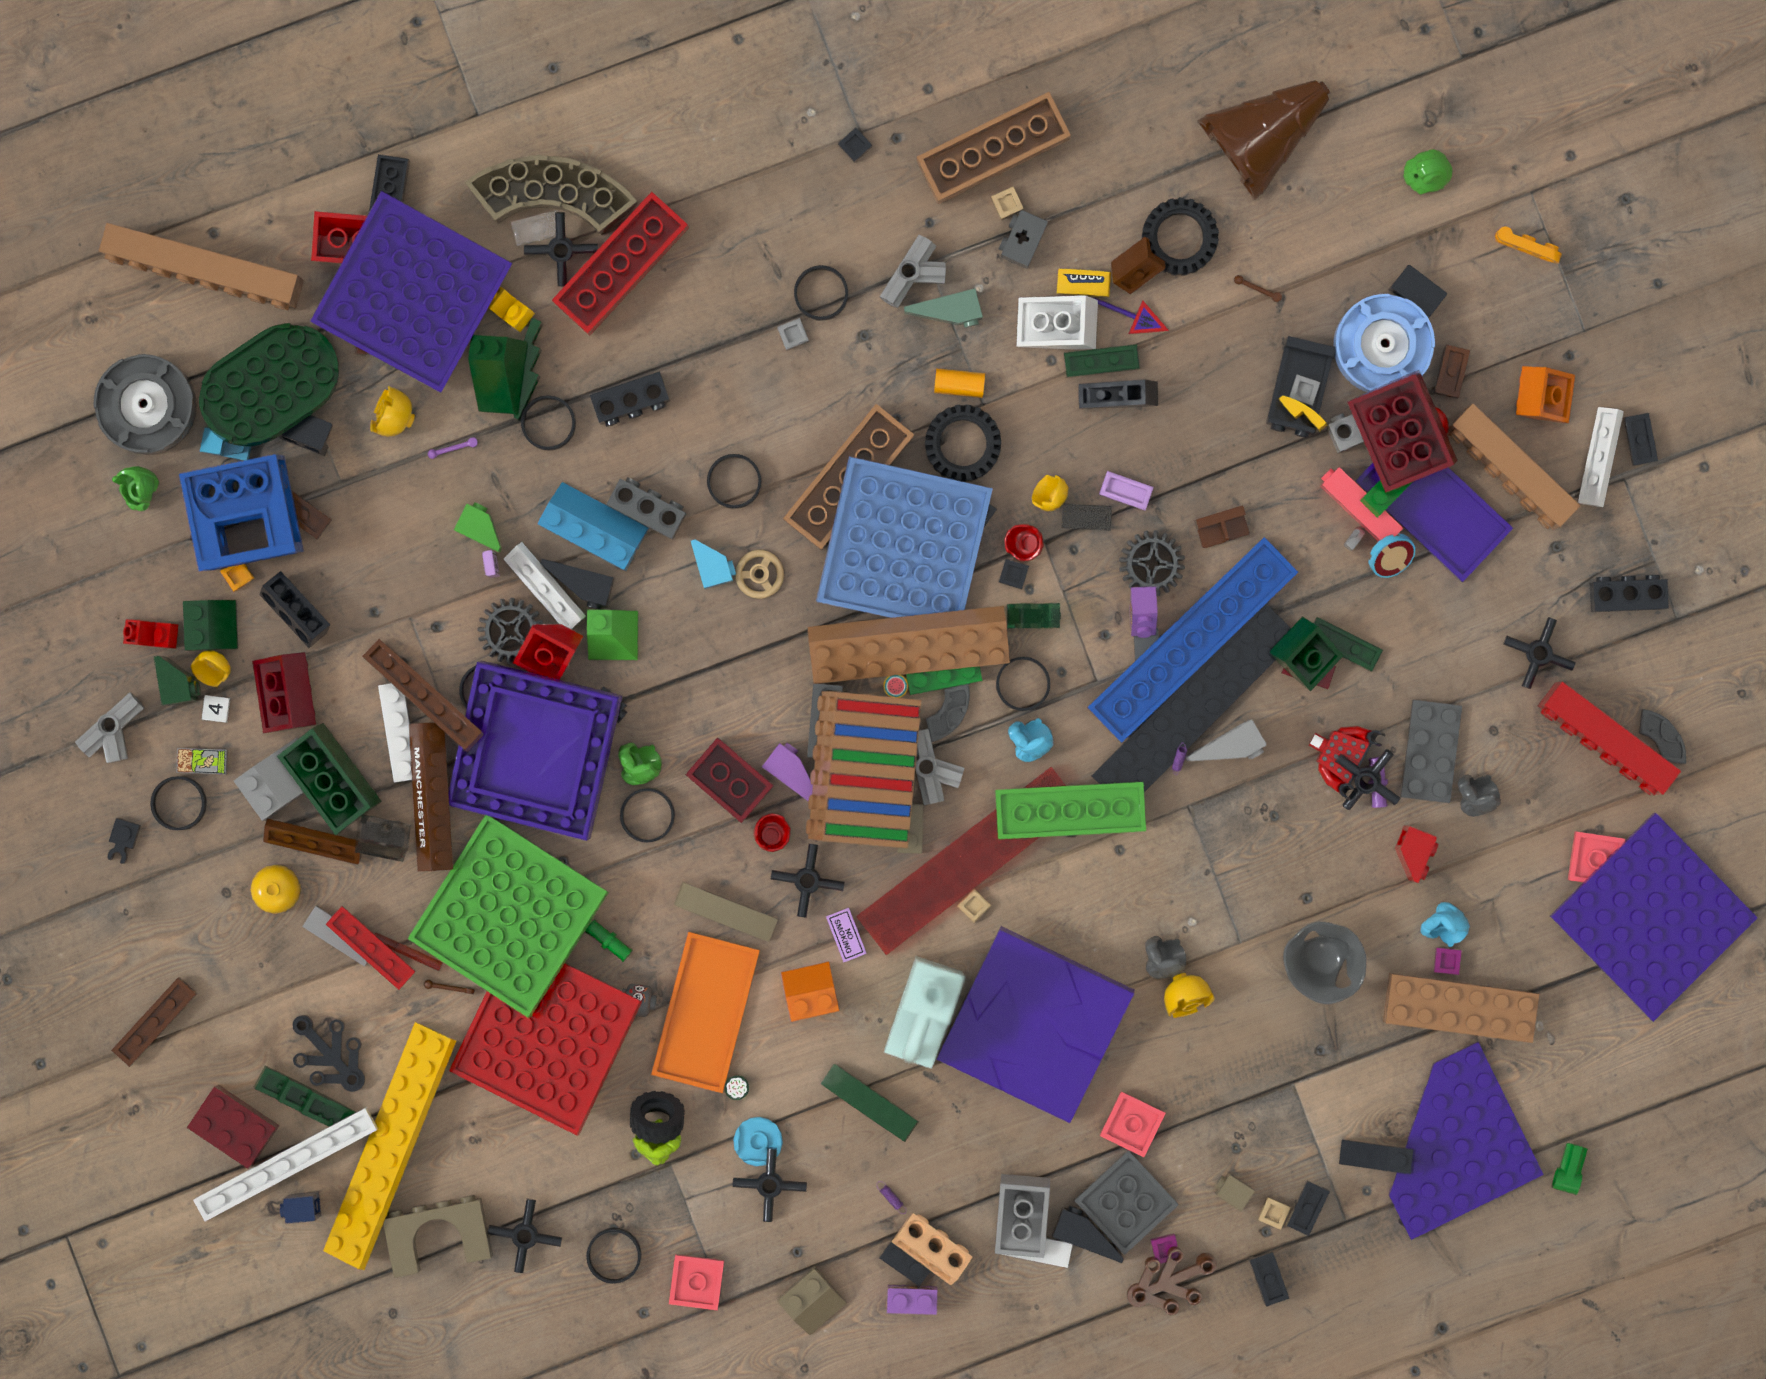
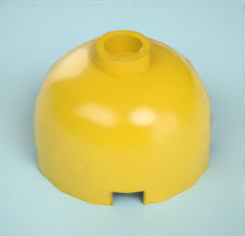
(392, 413)
(275, 889)
(1187, 994)

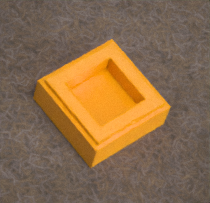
(237, 576)

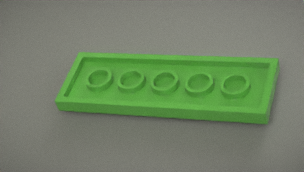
(1070, 810)

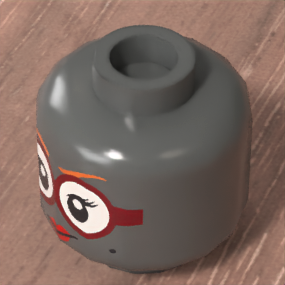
(644, 994)

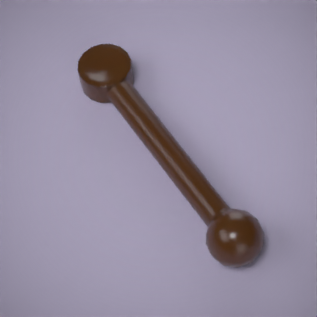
(1276, 297)
(428, 984)

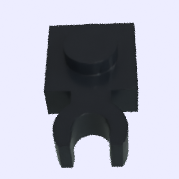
(123, 835)

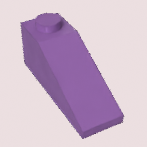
(789, 769)

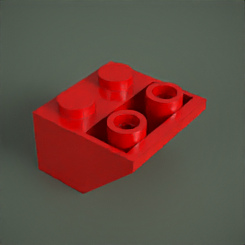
(1414, 850)

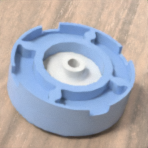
(1389, 320)

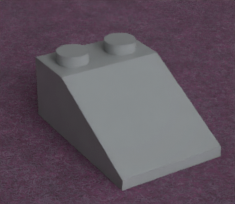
(1237, 743)
(269, 785)
(1022, 1215)

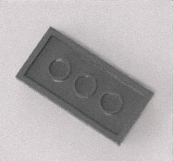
(1431, 751)

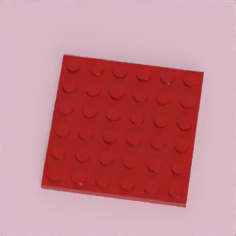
(555, 1056)

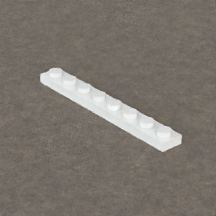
(285, 1164)

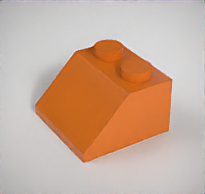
(1545, 394)
(810, 991)

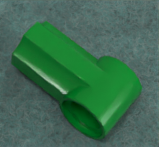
(1568, 1175)

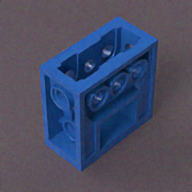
(210, 514)

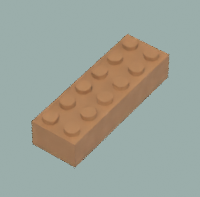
(993, 148)
(875, 439)
(1512, 467)
(1460, 1007)

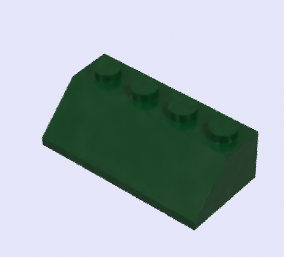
(329, 778)

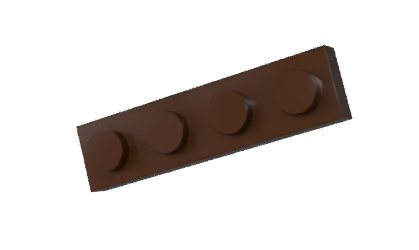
(308, 516)
(311, 841)
(154, 1021)

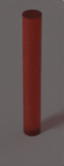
(411, 953)

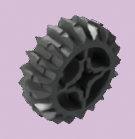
(1173, 566)
(493, 617)

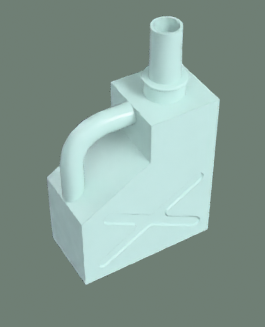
(924, 1012)

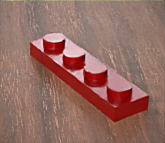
(370, 947)

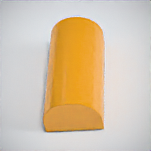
(959, 383)

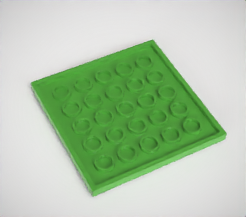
(508, 915)

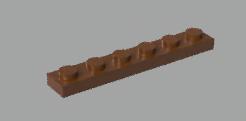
(423, 695)

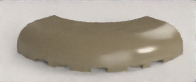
(553, 184)

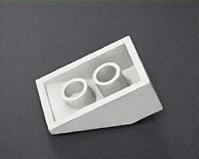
(1057, 322)

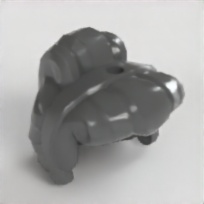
(1478, 795)
(1165, 957)

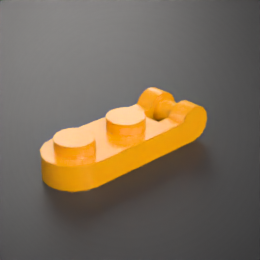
(1528, 245)

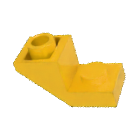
(510, 309)

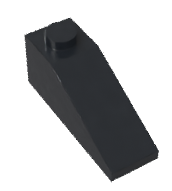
(1118, 394)
(585, 584)
(1377, 1156)
(1081, 1232)

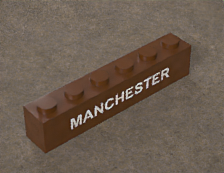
(430, 797)

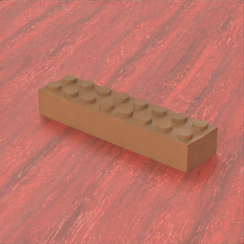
(200, 265)
(908, 644)

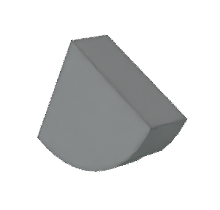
(1354, 538)

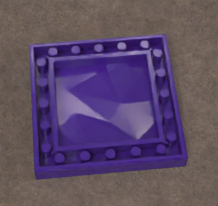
(538, 751)
(1035, 1024)

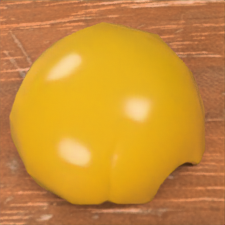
(1050, 493)
(211, 668)

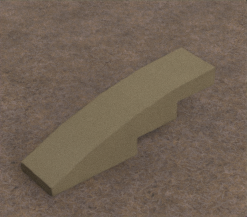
(725, 911)

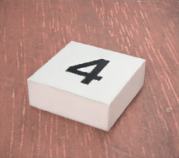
(215, 708)

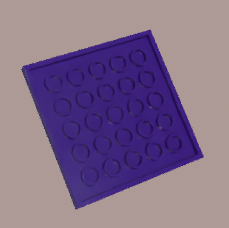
(411, 291)
(1653, 917)

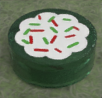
(736, 1087)

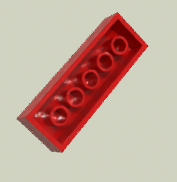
(620, 263)
(1609, 738)

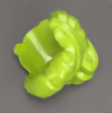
(657, 1153)

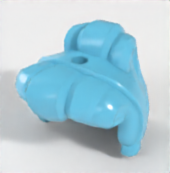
(1031, 739)
(1447, 923)

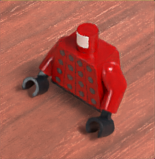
(1348, 741)

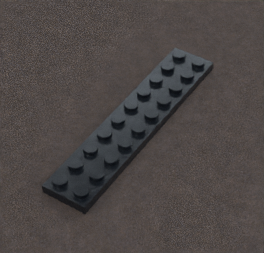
(1196, 703)

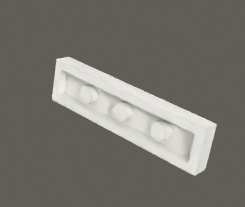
(1600, 456)
(544, 586)
(397, 731)

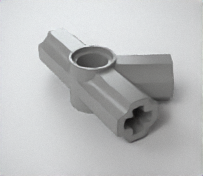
(925, 272)
(113, 741)
(942, 771)

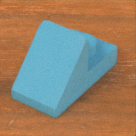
(214, 445)

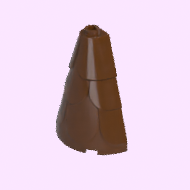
(1265, 130)

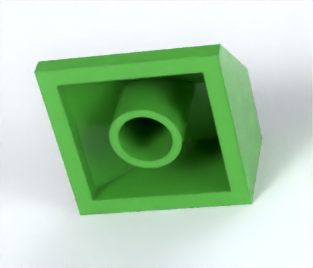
(612, 635)

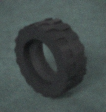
(657, 1102)

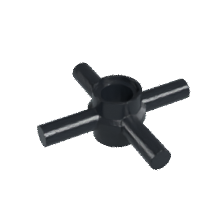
(560, 259)
(1549, 655)
(1372, 771)
(810, 869)
(769, 1194)
(527, 1225)

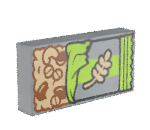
(201, 761)

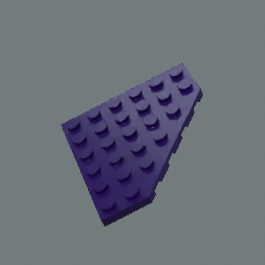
(1463, 1145)

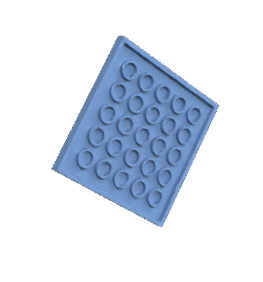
(902, 541)

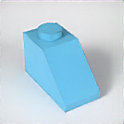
(712, 565)

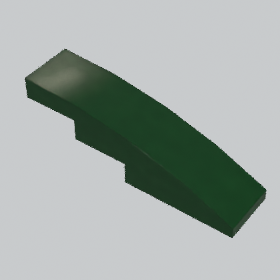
(529, 378)
(301, 1097)
(869, 1102)

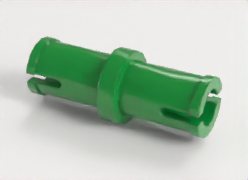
(608, 940)

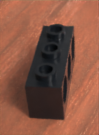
(618, 393)
(1641, 599)
(294, 609)

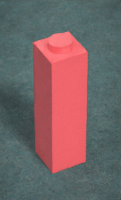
(1348, 496)

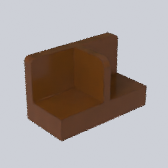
(1136, 266)
(1222, 527)

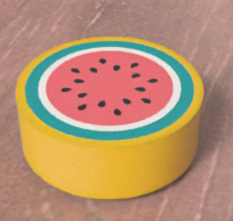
(895, 686)

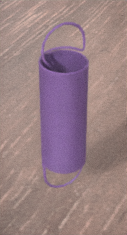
(1179, 758)
(891, 1197)

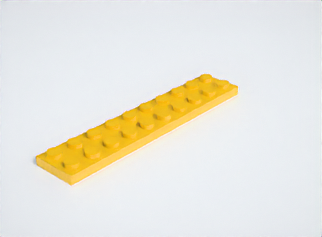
(389, 1146)

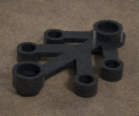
(331, 1056)

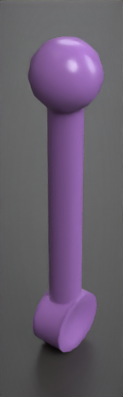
(472, 442)

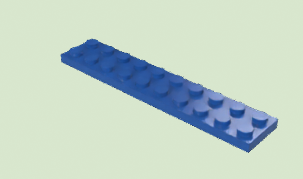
(1192, 639)

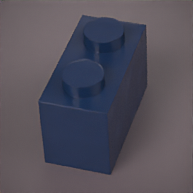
(301, 1207)

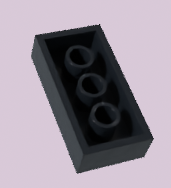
(390, 177)

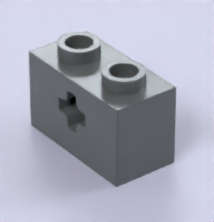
(1033, 228)

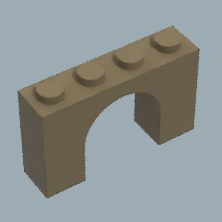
(466, 1216)

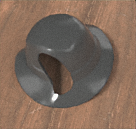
(1316, 962)

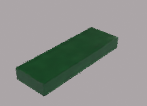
(1101, 361)
(1352, 647)

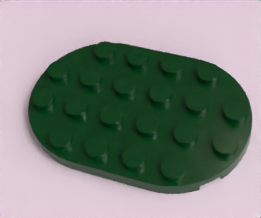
(268, 384)

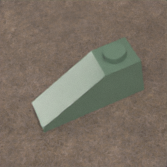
(951, 309)

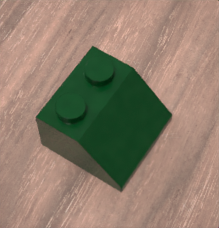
(210, 625)
(1306, 653)
(175, 683)

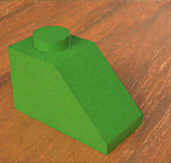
(478, 526)

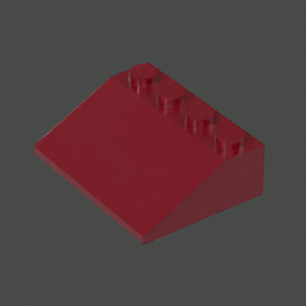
(1402, 431)

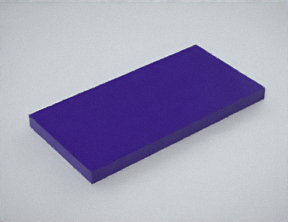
(1446, 519)

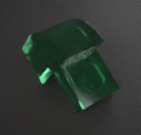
(1033, 616)

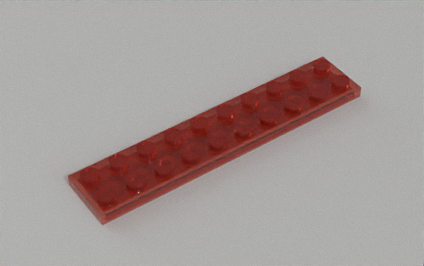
(945, 878)

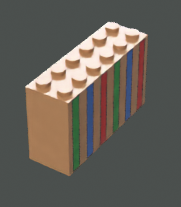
(863, 769)

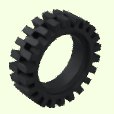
(1205, 221)
(961, 413)

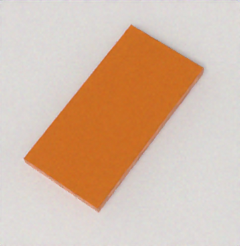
(705, 1012)

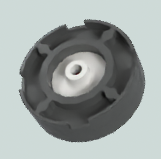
(121, 399)

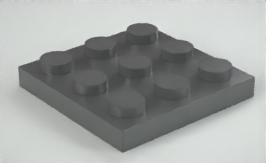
(1126, 1202)

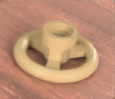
(769, 590)

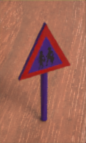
(1144, 320)

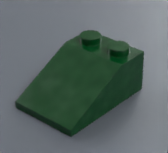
(497, 372)

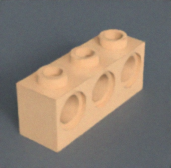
(935, 1261)

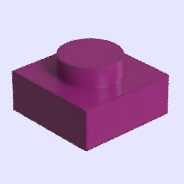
(1447, 961)
(1161, 1245)

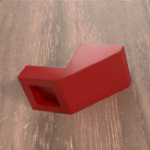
(150, 634)

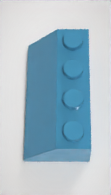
(593, 526)

